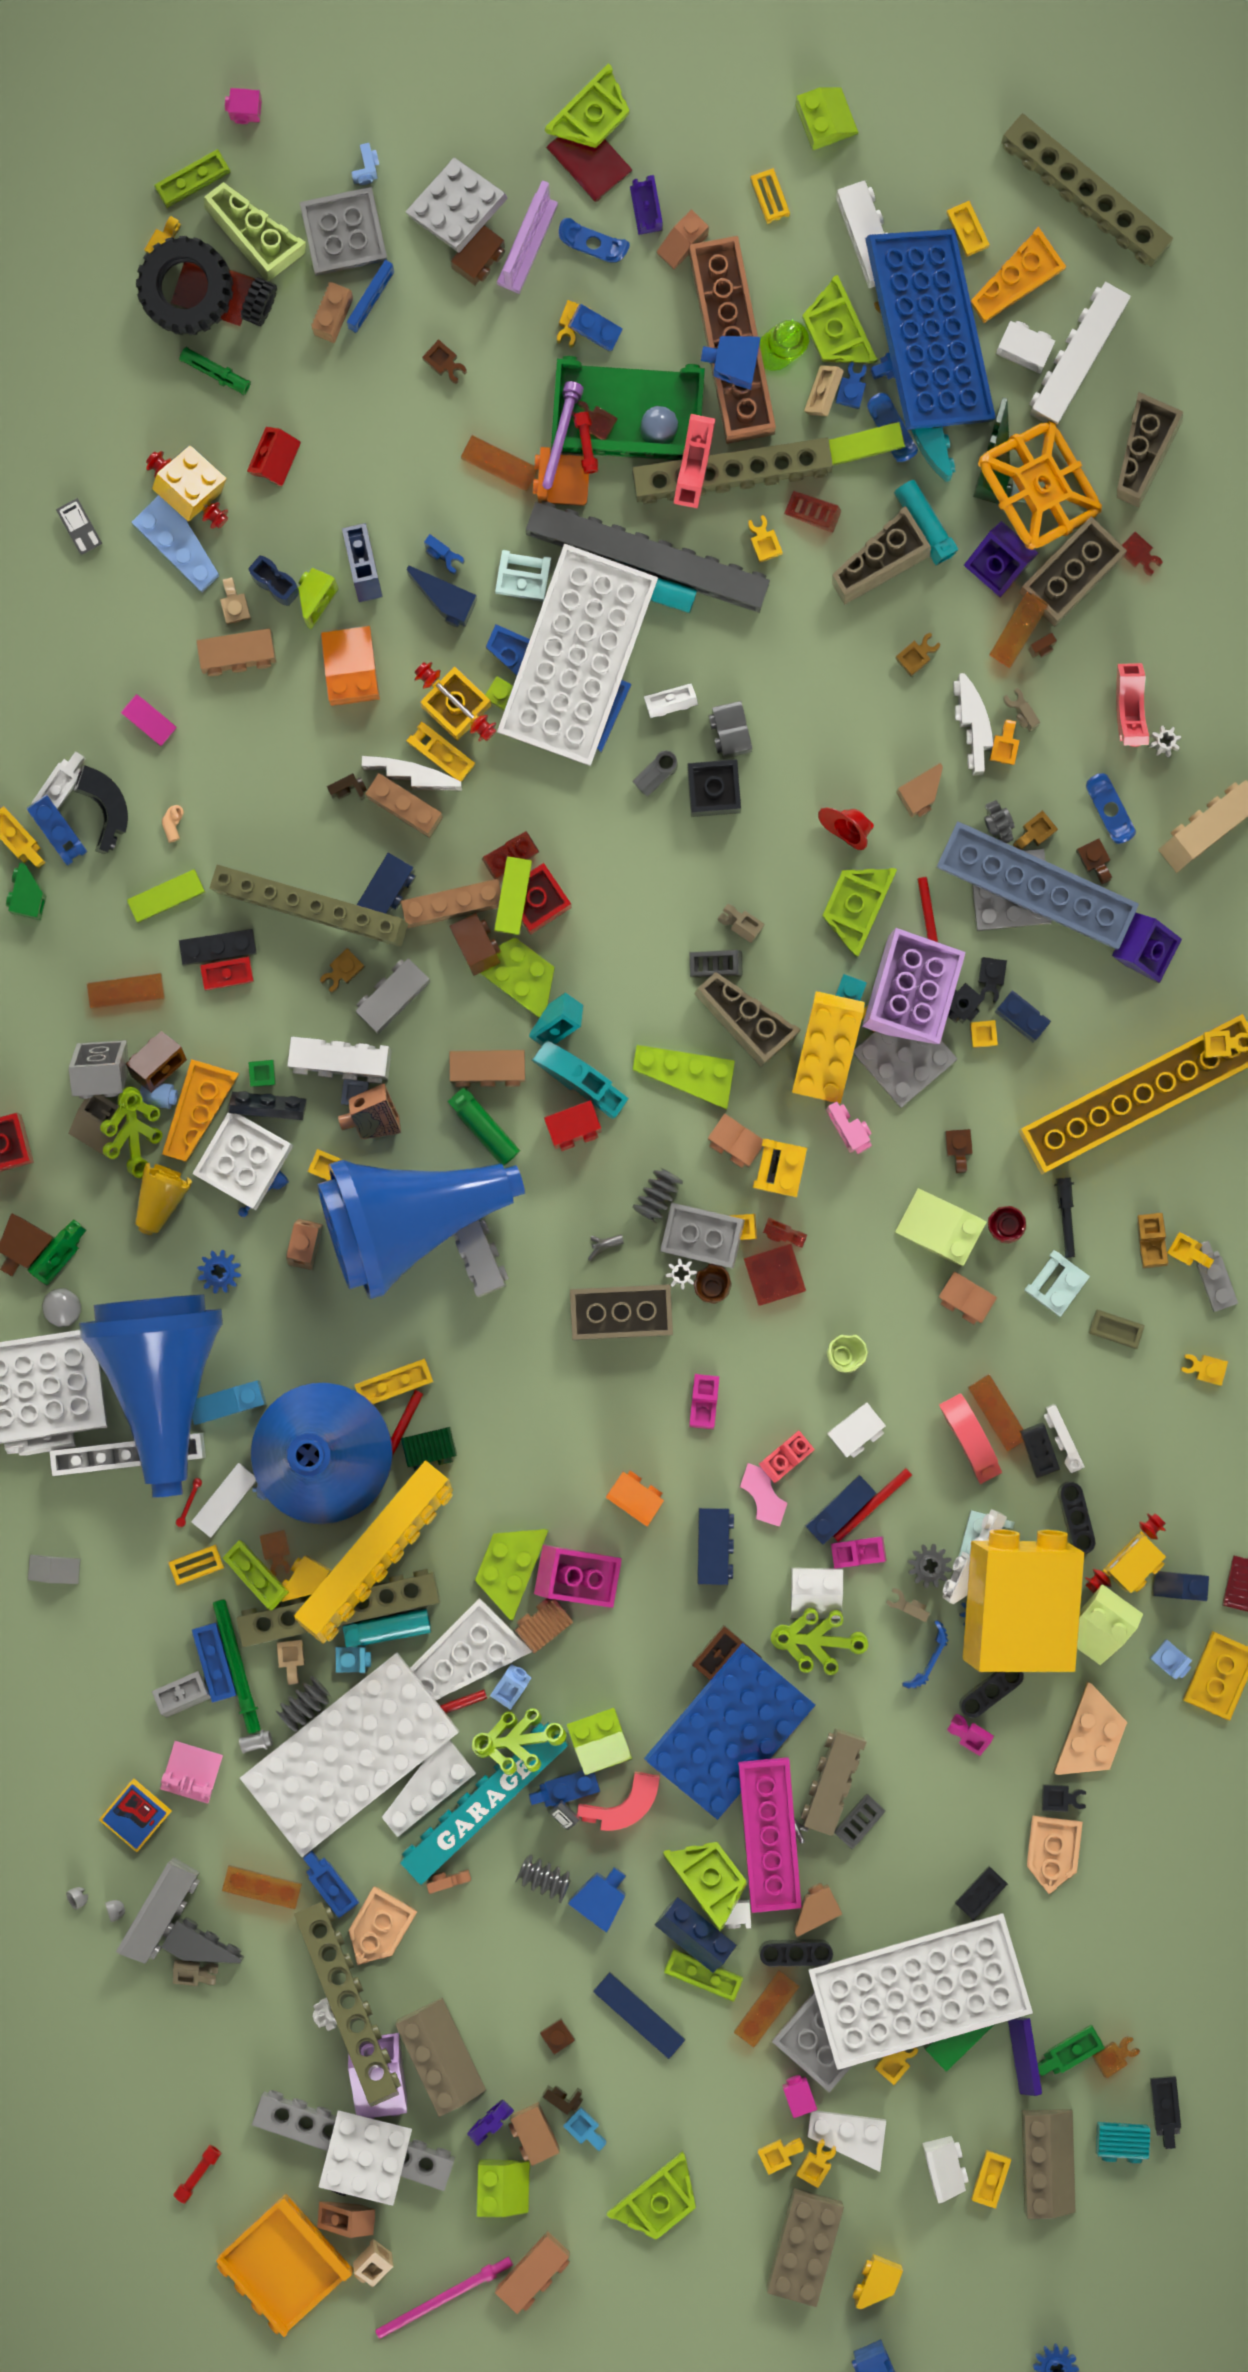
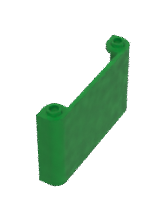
(628, 396)

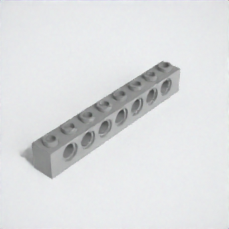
(315, 2136)

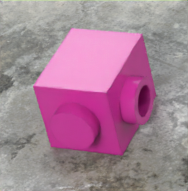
(244, 105)

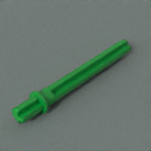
(236, 1666)

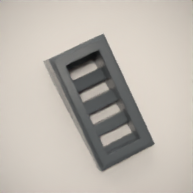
(737, 963)
(865, 1827)

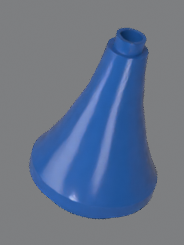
(393, 1218)
(155, 1366)
(351, 1447)

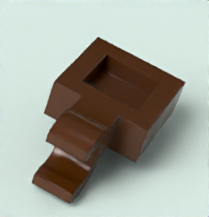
(1094, 858)
(958, 1145)

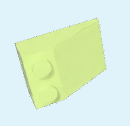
(940, 1227)
(1106, 1624)

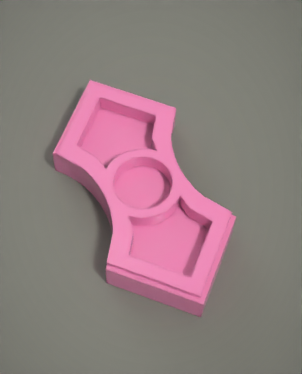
(769, 1505)

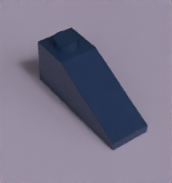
(362, 562)
(449, 600)
(840, 1510)

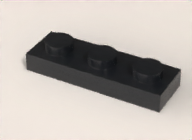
(217, 947)
(267, 1105)

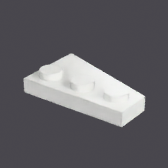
(851, 2135)

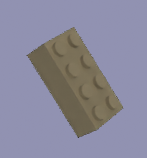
(1074, 569)
(621, 1312)
(805, 2247)

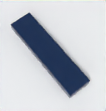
(639, 2015)

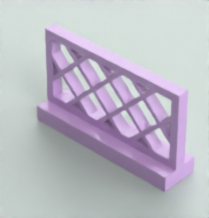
(528, 240)

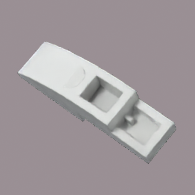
(973, 714)
(957, 1586)

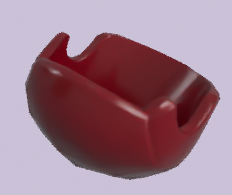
(1007, 1224)

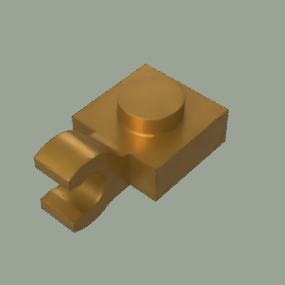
(1037, 830)

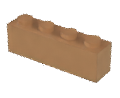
(451, 903)

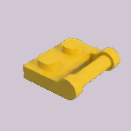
(788, 1169)

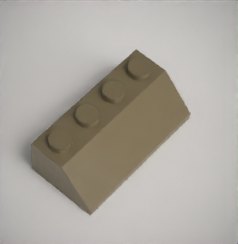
(440, 2056)
(1048, 2163)

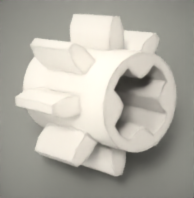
(1168, 735)
(686, 1278)
(323, 2015)

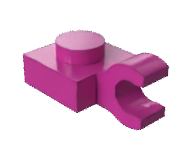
(971, 1737)

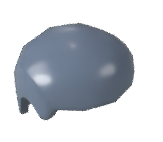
(659, 425)

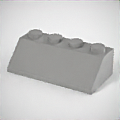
(158, 1911)

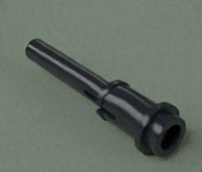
(1065, 1202)

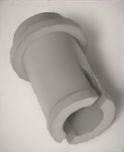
(256, 1741)

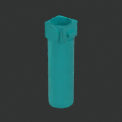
(941, 544)
(674, 595)
(387, 1628)

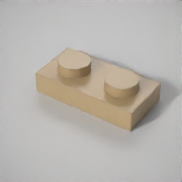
(823, 390)

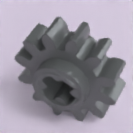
(999, 822)
(938, 1570)

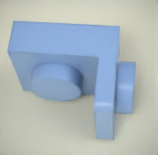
(1171, 1660)
(511, 1686)

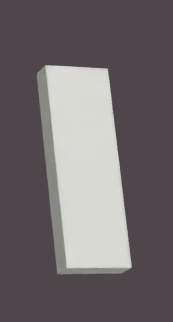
(224, 1500)

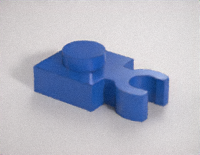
(850, 389)

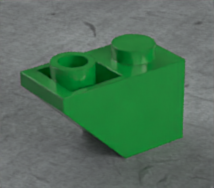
(27, 895)

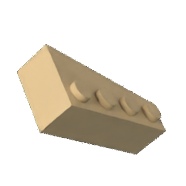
(1207, 827)

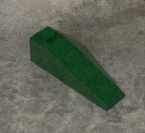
(999, 435)

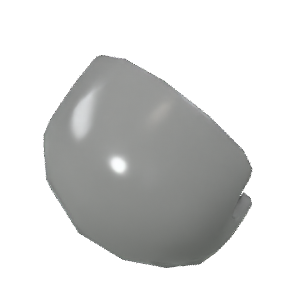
(61, 1307)

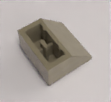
(89, 1119)

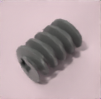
(657, 1194)
(303, 1704)
(544, 1877)

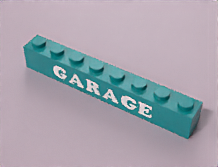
(475, 1811)

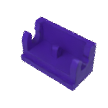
(646, 206)

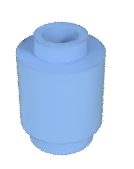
(162, 1097)

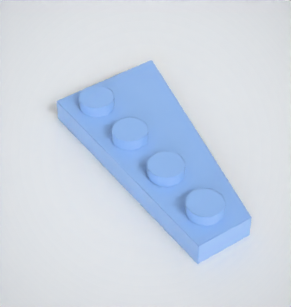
(177, 542)

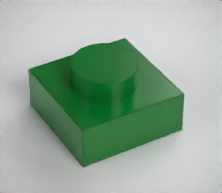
(262, 1073)

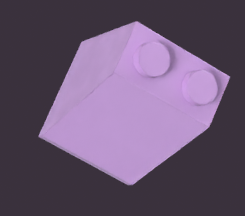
(393, 2106)

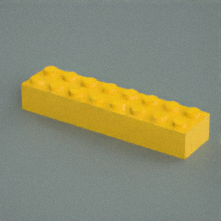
(374, 1553)

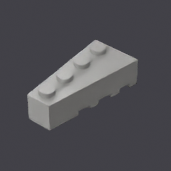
(480, 1258)

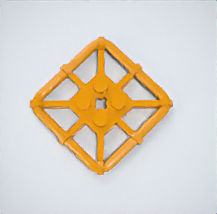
(1043, 470)

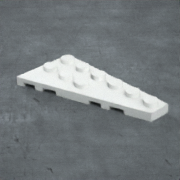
(468, 1651)

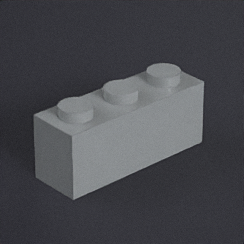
(392, 995)

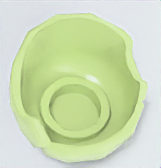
(847, 1353)

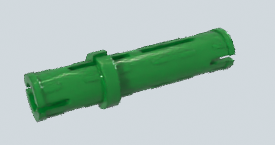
(224, 375)

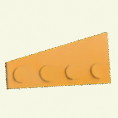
(197, 1105)

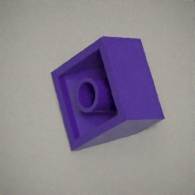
(1000, 559)
(1147, 947)

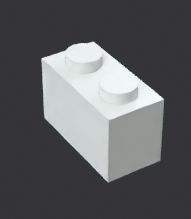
(1025, 346)
(857, 1430)

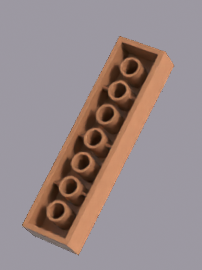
(729, 312)

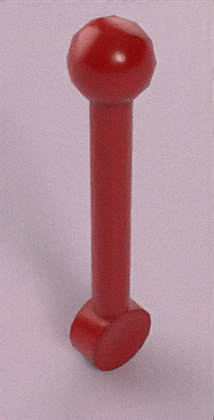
(181, 1521)

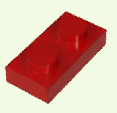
(227, 973)

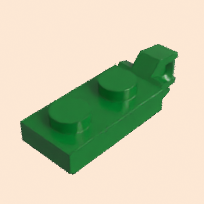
(57, 1253)
(1071, 2051)

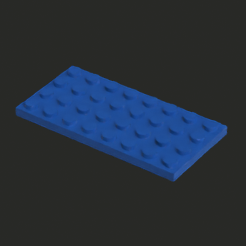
(930, 328)

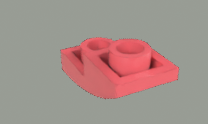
(786, 1456)

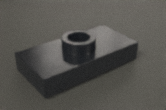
(1039, 1450)
(981, 1893)

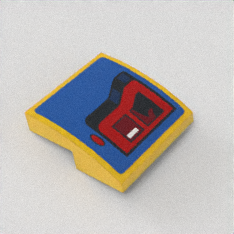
(135, 1815)

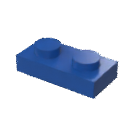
(595, 327)

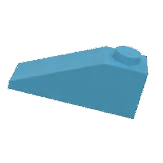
(228, 1402)

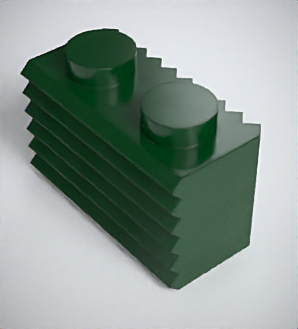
(429, 1446)

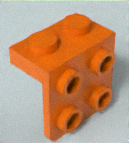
(569, 483)

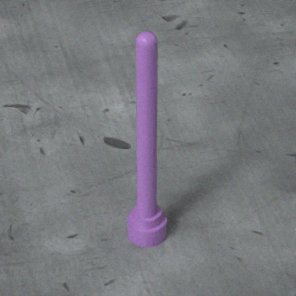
(572, 393)

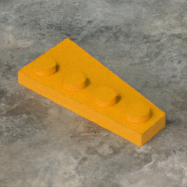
(1021, 274)

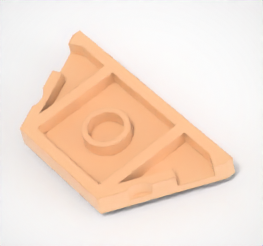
(1092, 1735)

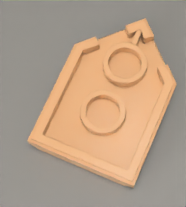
(1053, 1850)
(379, 1926)

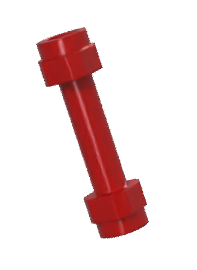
(583, 422)
(185, 2191)

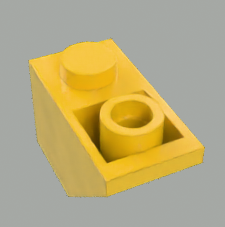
(306, 1578)
(878, 2283)

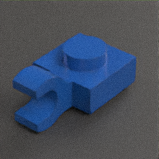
(438, 550)

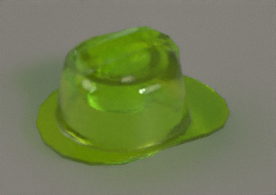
(783, 344)

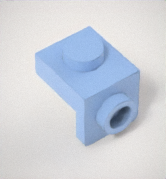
(370, 159)

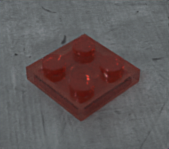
(774, 1274)

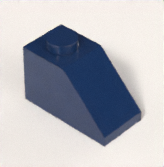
(1181, 1585)

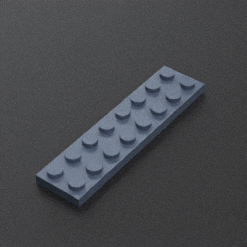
(1037, 885)

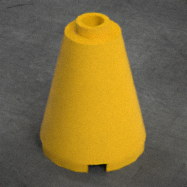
(159, 1196)

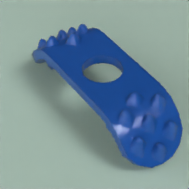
(576, 237)
(883, 414)
(1103, 792)
(920, 1679)

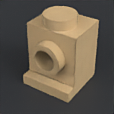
(373, 2263)

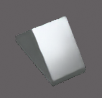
(54, 1569)

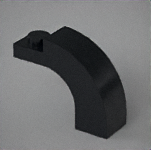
(111, 801)

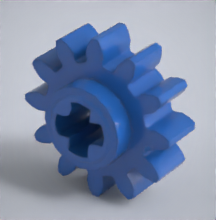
(214, 1280)
(1053, 2358)

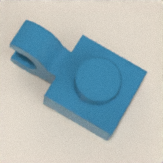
(583, 2127)

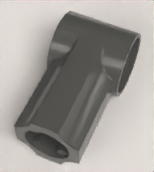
(654, 775)

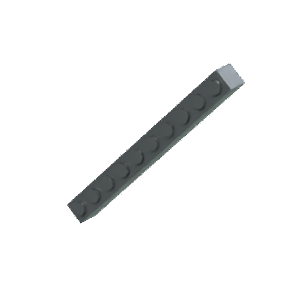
(651, 557)

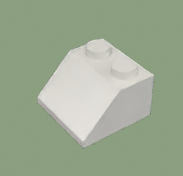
(816, 1589)
(944, 2168)

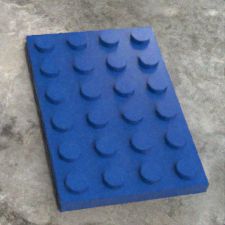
(734, 1719)

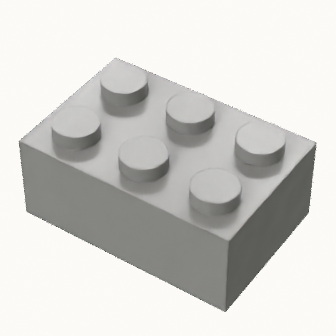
(99, 1069)

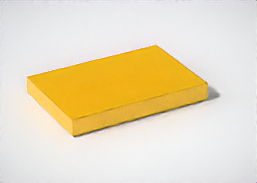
(1219, 1676)

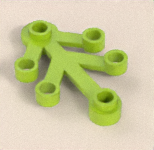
(130, 1129)
(816, 1639)
(515, 1740)

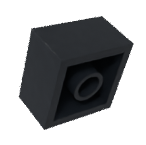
(714, 788)

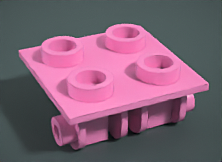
(191, 1772)

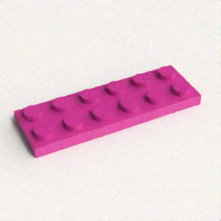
(770, 1835)

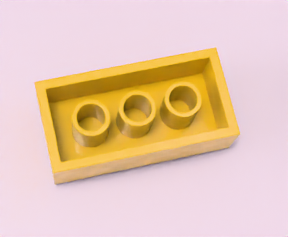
(828, 1047)

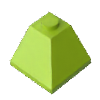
(315, 594)

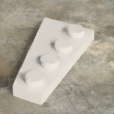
(430, 1785)

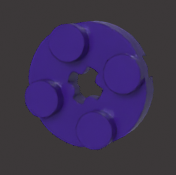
(490, 2122)

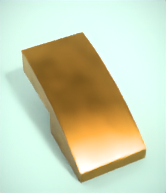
(1152, 1240)

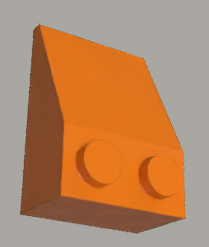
(350, 666)
(635, 1498)

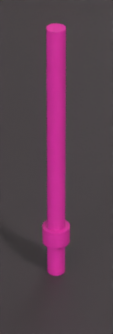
(487, 2274)

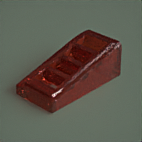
(833, 517)

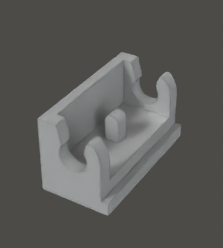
(181, 1694)

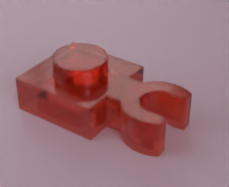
(601, 421)
(1138, 552)
(778, 1231)

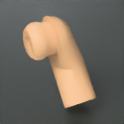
(170, 822)

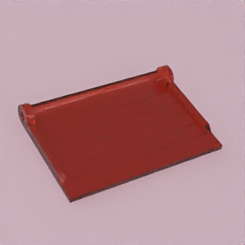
(193, 287)

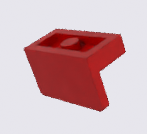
(274, 455)

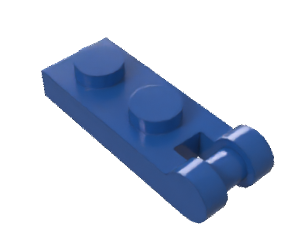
(56, 828)

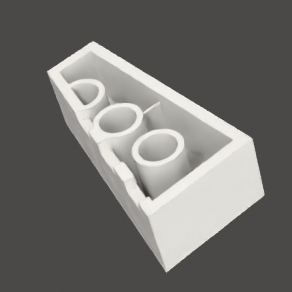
(340, 1059)

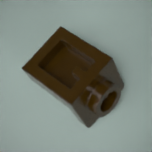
(343, 787)
(557, 2097)

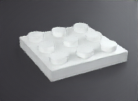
(243, 1159)
(365, 2158)

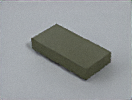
(1116, 1329)

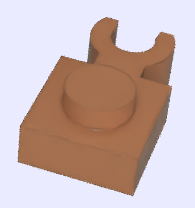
(442, 1881)

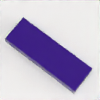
(1025, 2056)

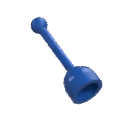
(278, 1183)

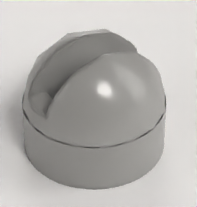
(76, 1897)
(115, 1910)

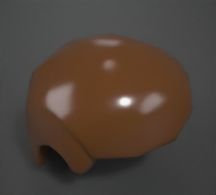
(712, 1284)

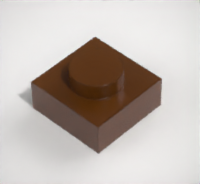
(1043, 646)
(557, 2036)

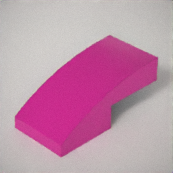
(148, 719)
(704, 1401)
(858, 1552)

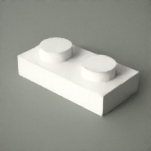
(671, 700)

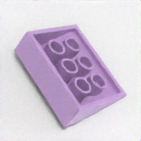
(913, 988)

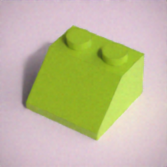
(825, 116)
(599, 1741)
(502, 2187)

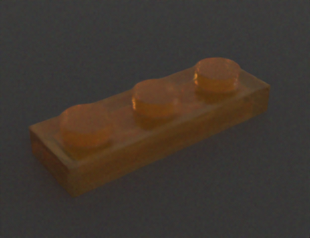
(499, 463)
(1019, 629)
(125, 990)
(997, 1412)
(262, 1887)
(766, 2008)

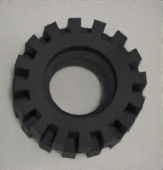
(258, 301)

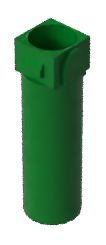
(483, 1127)

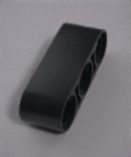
(1068, 1508)
(985, 1702)
(807, 1958)

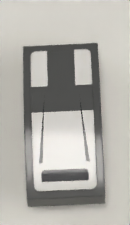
(79, 526)
(564, 1815)

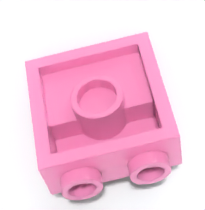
(854, 1134)

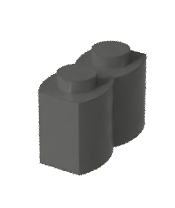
(731, 730)

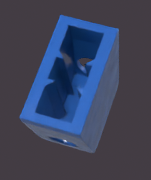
(734, 359)
(600, 1898)

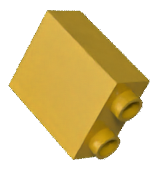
(1023, 1603)

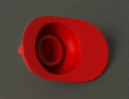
(848, 825)

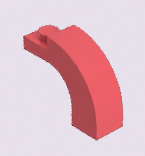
(694, 461)
(1130, 704)
(971, 1438)
(630, 1811)

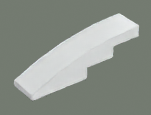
(421, 777)

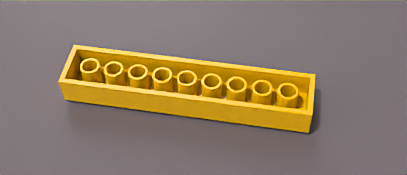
(1131, 1099)

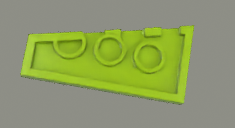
(695, 1074)

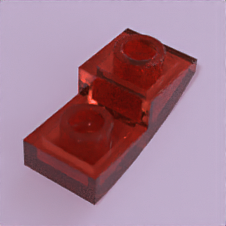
(518, 847)

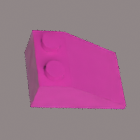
(577, 1576)

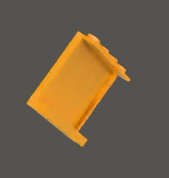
(283, 2265)

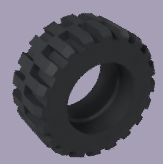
(161, 261)

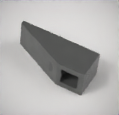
(195, 1945)

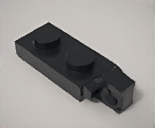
(1166, 2109)

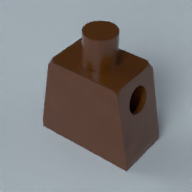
(22, 1244)

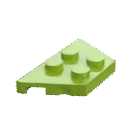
(591, 112)
(837, 328)
(856, 904)
(522, 976)
(509, 1567)
(709, 1878)
(658, 2201)

